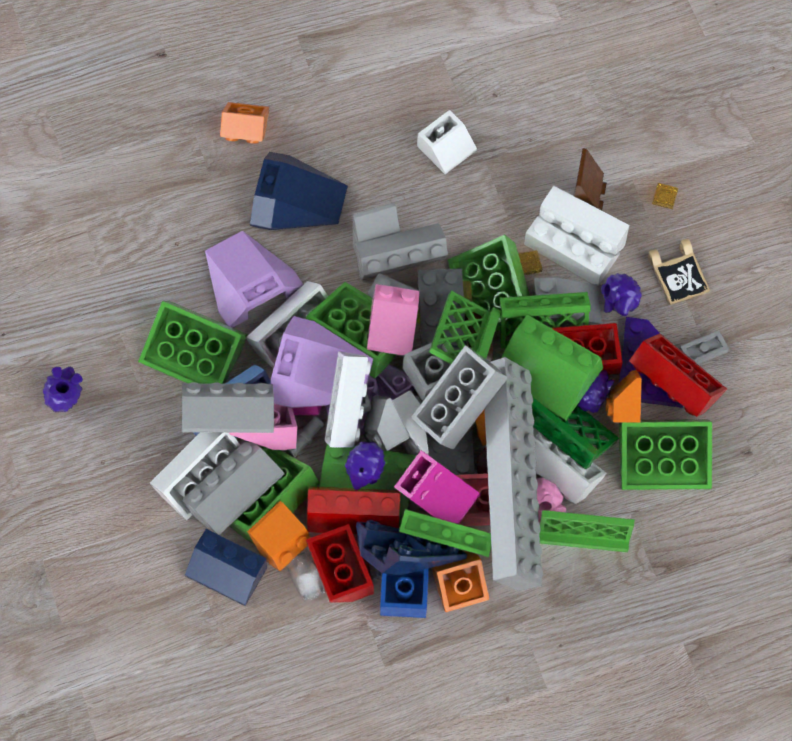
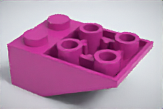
(436, 489)

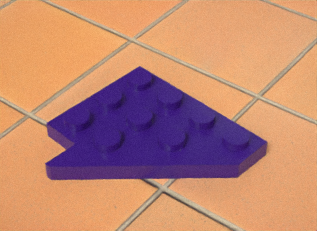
(635, 332)

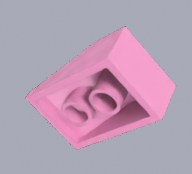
(393, 320)
(284, 431)

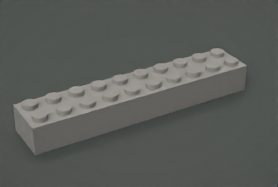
(513, 481)

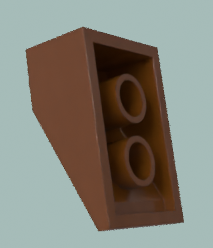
(590, 181)

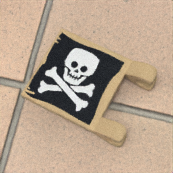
(681, 276)

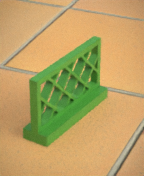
(544, 307)
(479, 341)
(585, 531)
(446, 533)

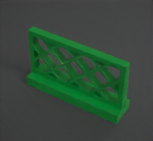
(564, 436)

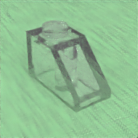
(305, 577)

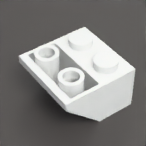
(446, 142)

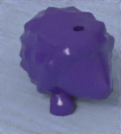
(621, 294)
(62, 389)
(596, 393)
(365, 464)

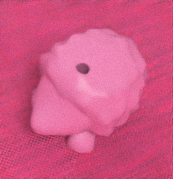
(549, 497)

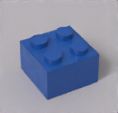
(404, 594)

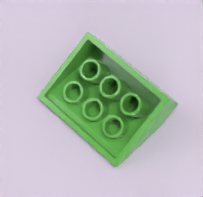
(493, 273)
(348, 316)
(191, 345)
(557, 365)
(666, 454)
(335, 473)
(289, 489)

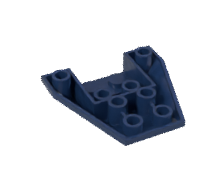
(295, 195)
(399, 552)

